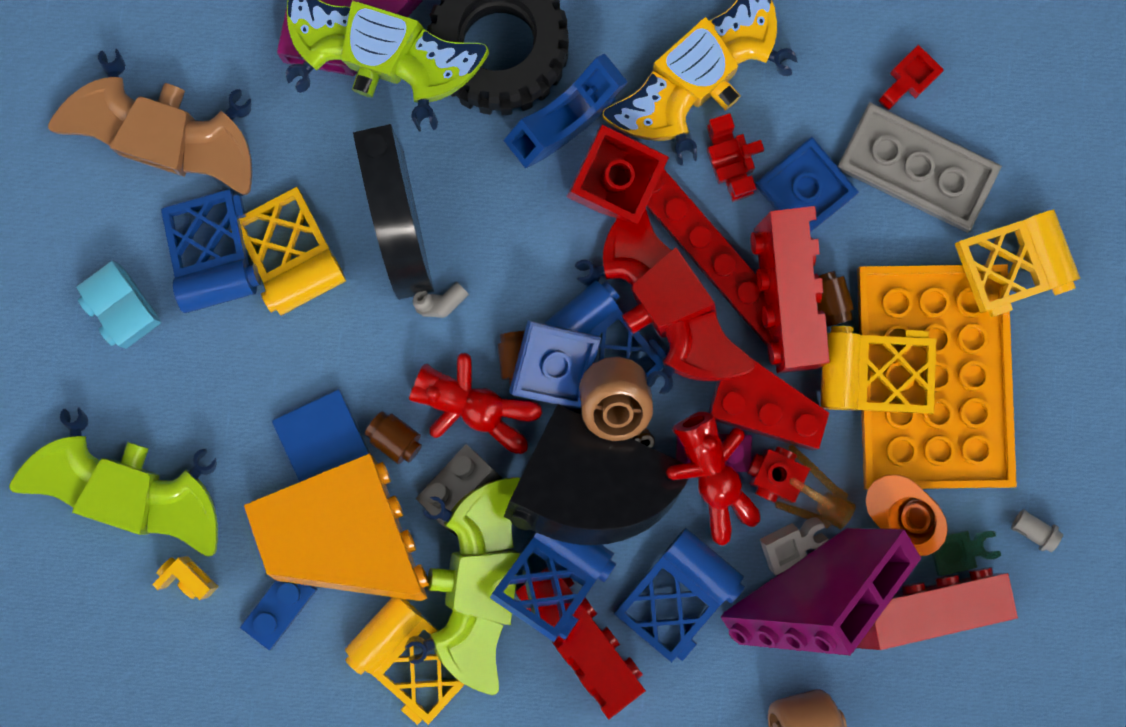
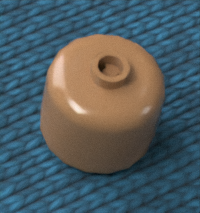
(615, 399)
(806, 710)

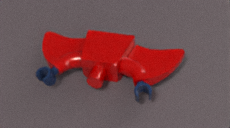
(669, 300)

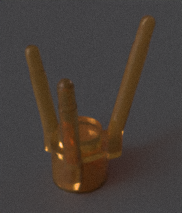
(833, 507)

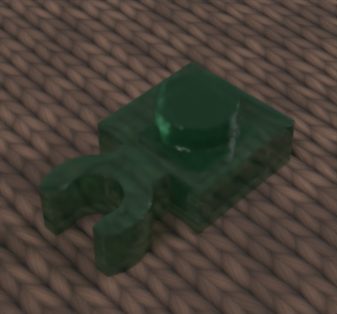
(959, 552)

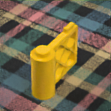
(1045, 258)
(296, 279)
(846, 375)
(382, 644)

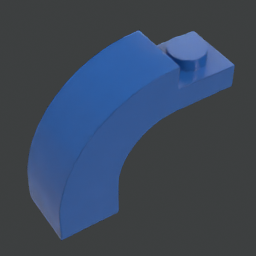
(567, 115)

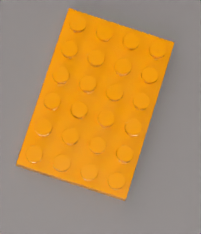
(972, 425)

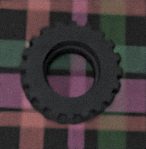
(525, 81)

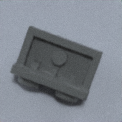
(455, 480)

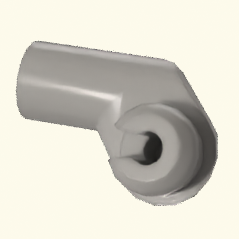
(439, 305)

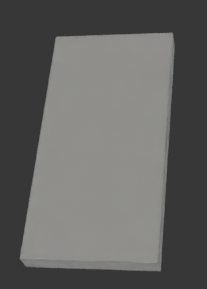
(919, 167)

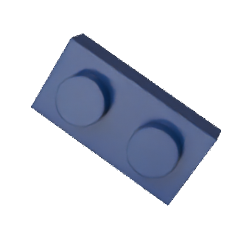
(277, 612)

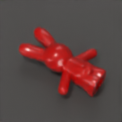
(478, 406)
(717, 481)

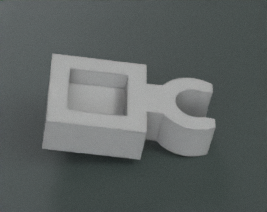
(790, 544)

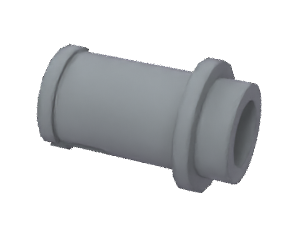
(1037, 531)

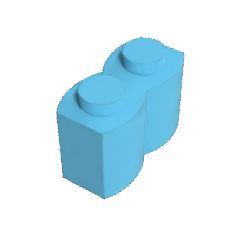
(118, 305)

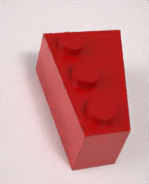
(769, 408)

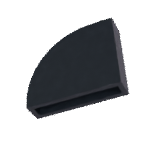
(393, 210)
(590, 486)

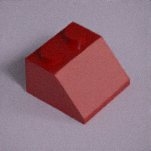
(617, 176)

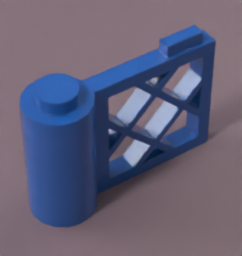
(216, 279)
(594, 312)
(580, 562)
(702, 573)

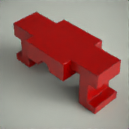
(732, 157)

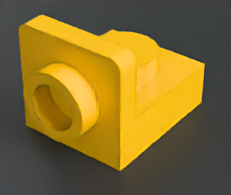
(191, 578)

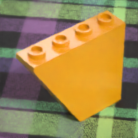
(339, 533)

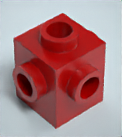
(785, 463)

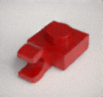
(912, 76)

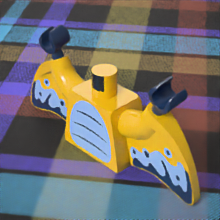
(697, 70)

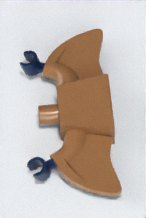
(158, 130)

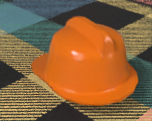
(903, 504)

